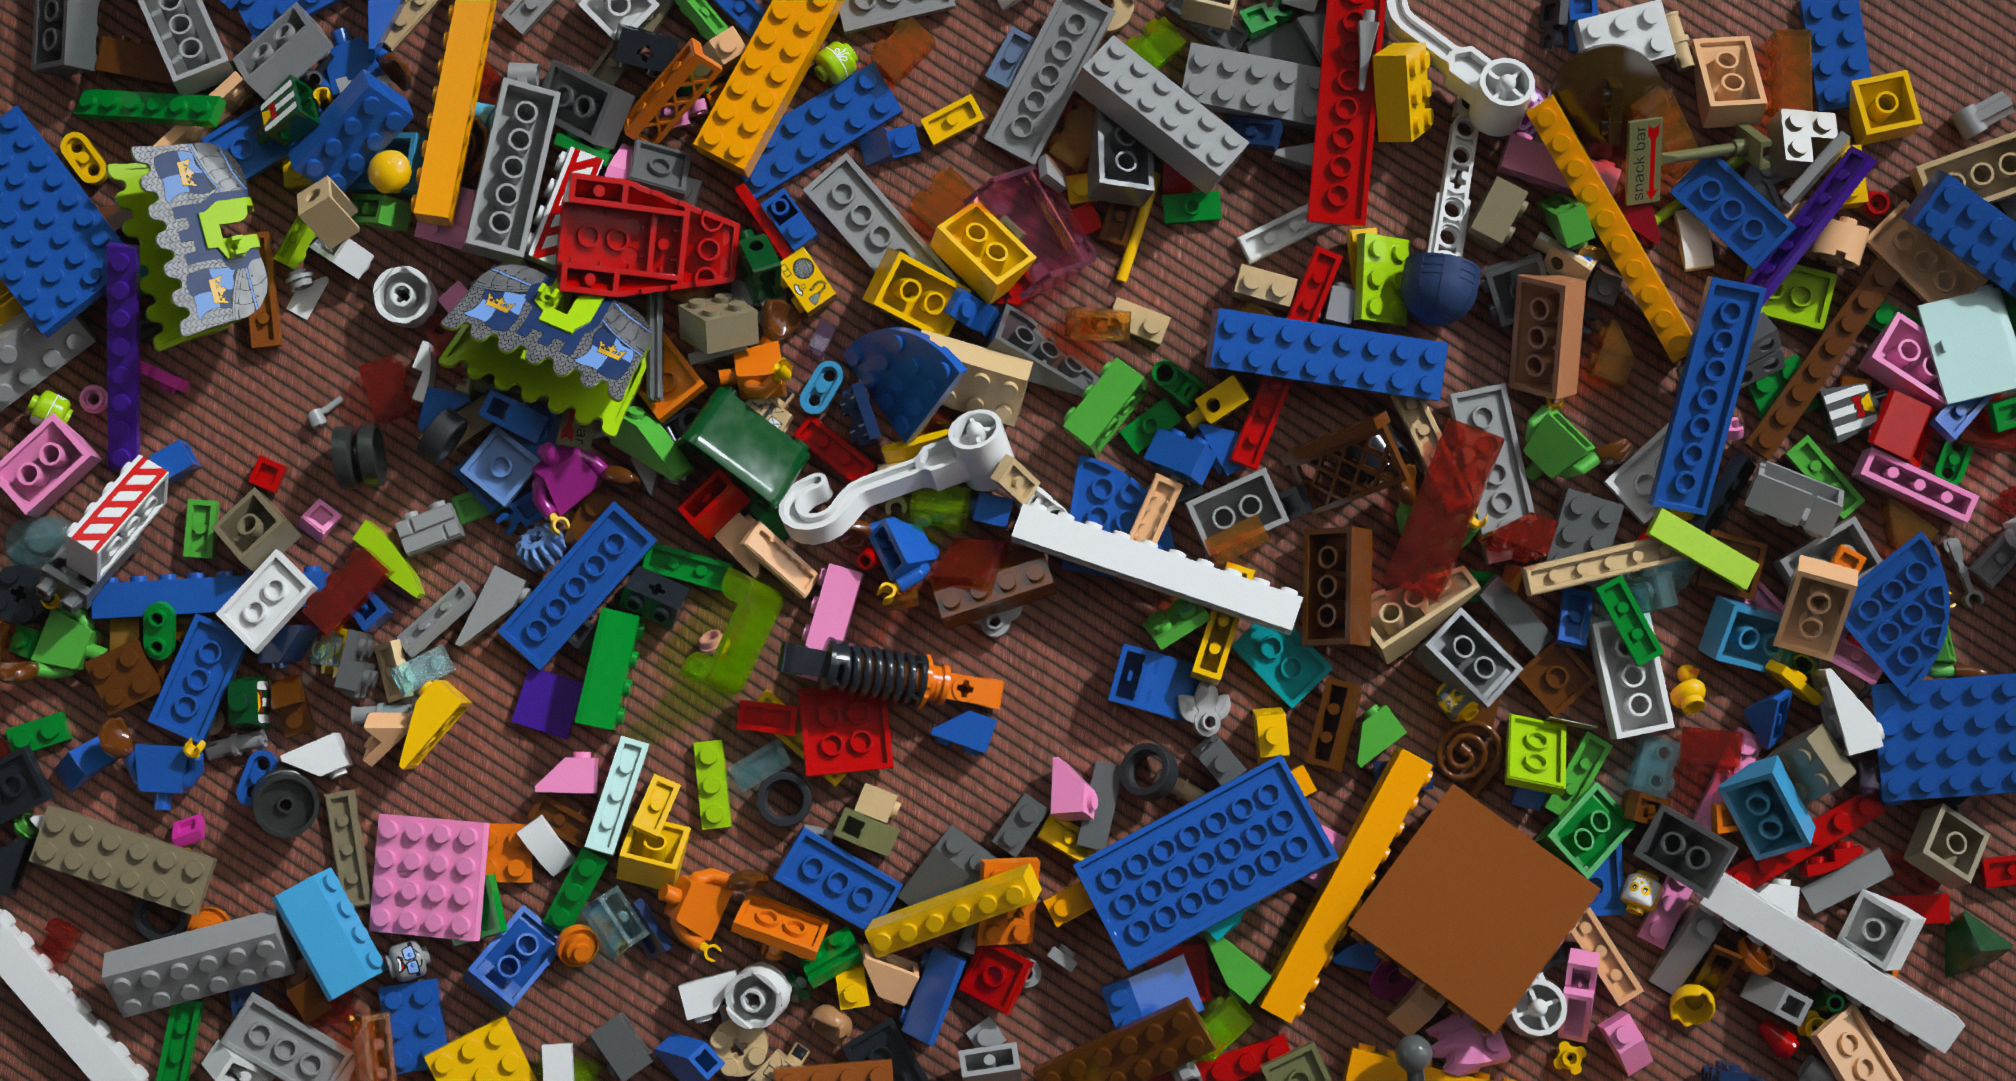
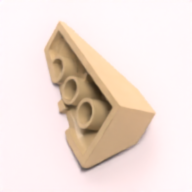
(1405, 618)

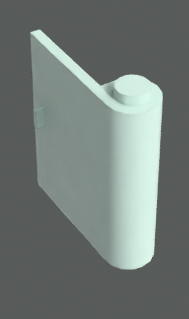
(1971, 344)

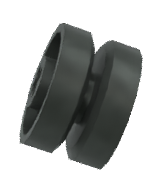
(359, 456)
(281, 785)

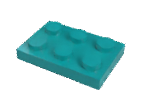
(1282, 661)

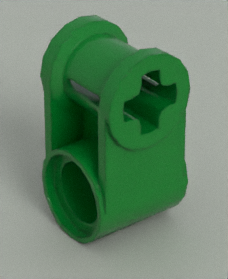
(1178, 384)

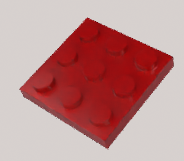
(843, 733)

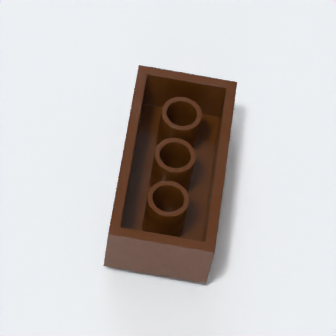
(1337, 587)

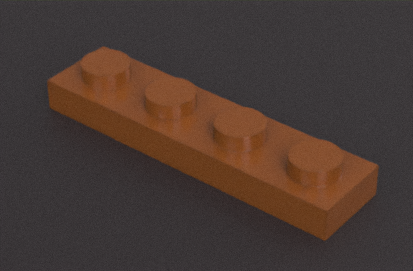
(265, 321)
(843, 1071)

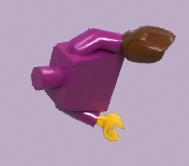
(568, 476)

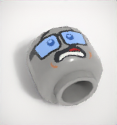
(407, 960)

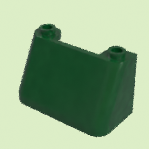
(745, 447)

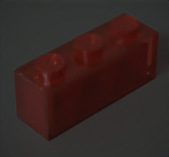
(347, 590)

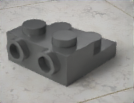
(1502, 283)
(354, 673)

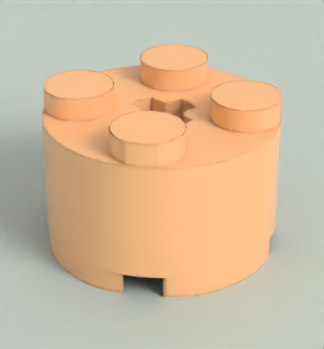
(1840, 243)

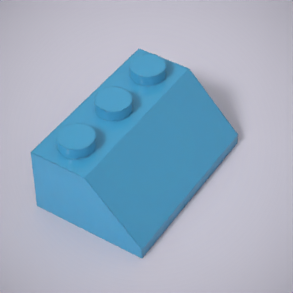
(1767, 809)

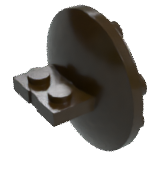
(1597, 94)

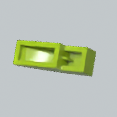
(390, 553)

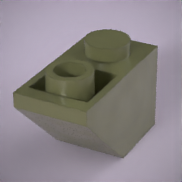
(866, 831)

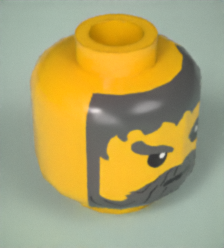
(1455, 704)

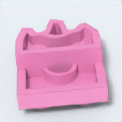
(1465, 1047)

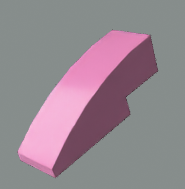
(1579, 994)

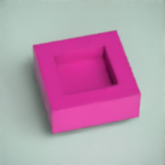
(188, 830)

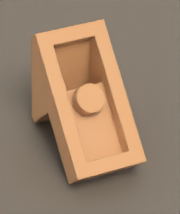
(385, 732)

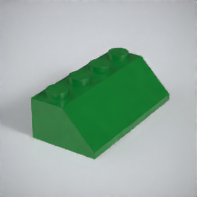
(610, 669)

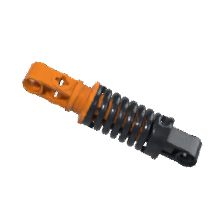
(886, 674)

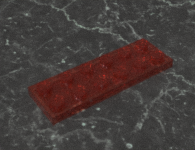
(1444, 509)

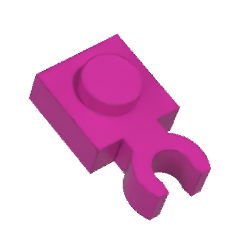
(167, 381)

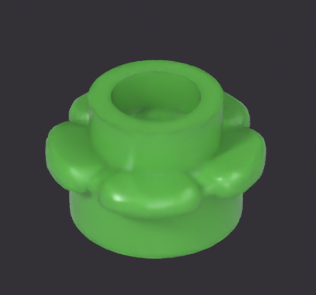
(24, 827)

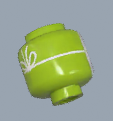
(835, 62)
(46, 404)

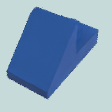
(889, 145)
(972, 312)

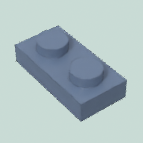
(1010, 58)

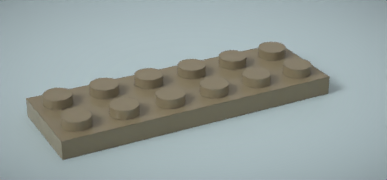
(123, 860)

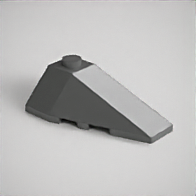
(1017, 336)

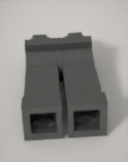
(1764, 355)
(76, 588)

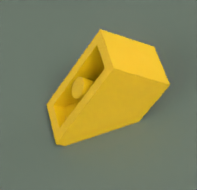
(853, 987)

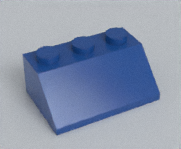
(932, 994)

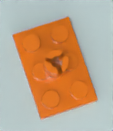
(1012, 926)
(780, 927)

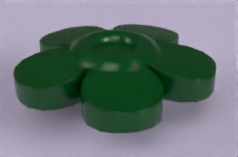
(799, 988)

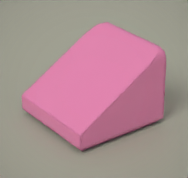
(319, 520)

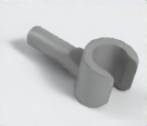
(317, 416)

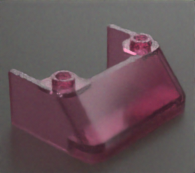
(1047, 220)

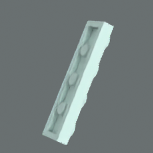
(616, 796)

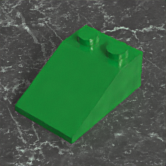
(1586, 831)

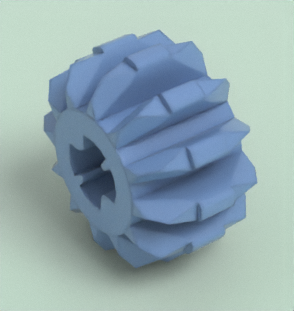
(540, 547)

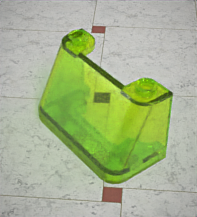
(743, 638)

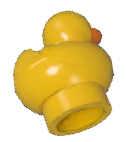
(1690, 692)

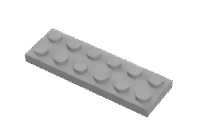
(1046, 77)
(867, 216)
(1507, 490)

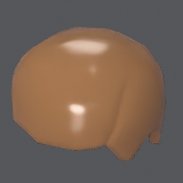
(832, 1024)

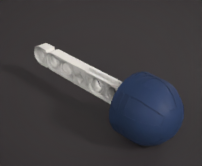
(1442, 284)

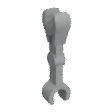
(1954, 550)

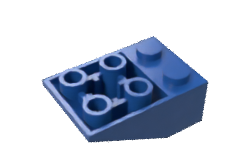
(1151, 681)

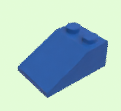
(513, 960)
(1150, 990)

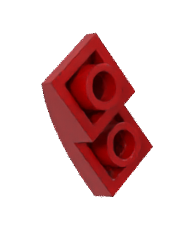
(1836, 857)

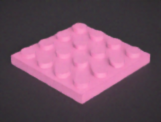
(429, 877)

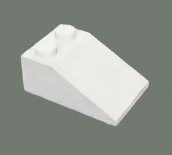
(1845, 715)

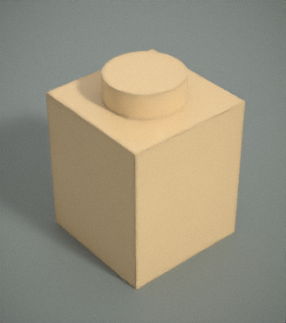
(878, 803)

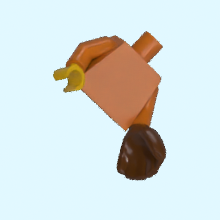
(761, 369)
(700, 901)

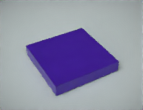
(548, 703)

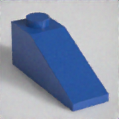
(381, 19)

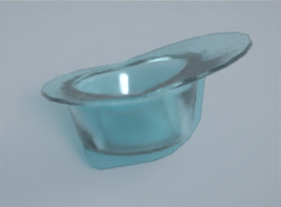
(36, 539)

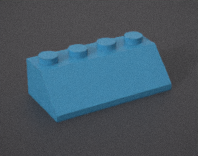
(329, 934)

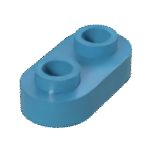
(820, 387)

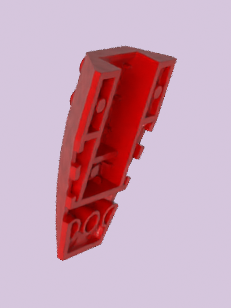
(638, 240)

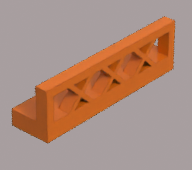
(665, 87)

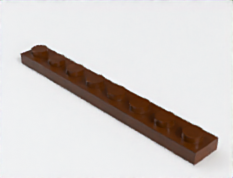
(1821, 359)

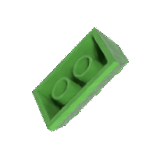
(1105, 406)

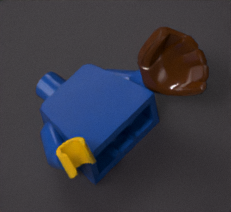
(351, 58)
(901, 549)
(154, 766)

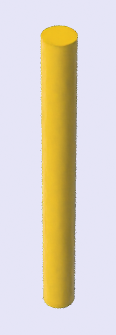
(1136, 234)

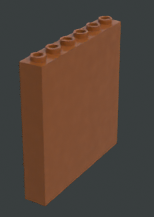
(1473, 910)

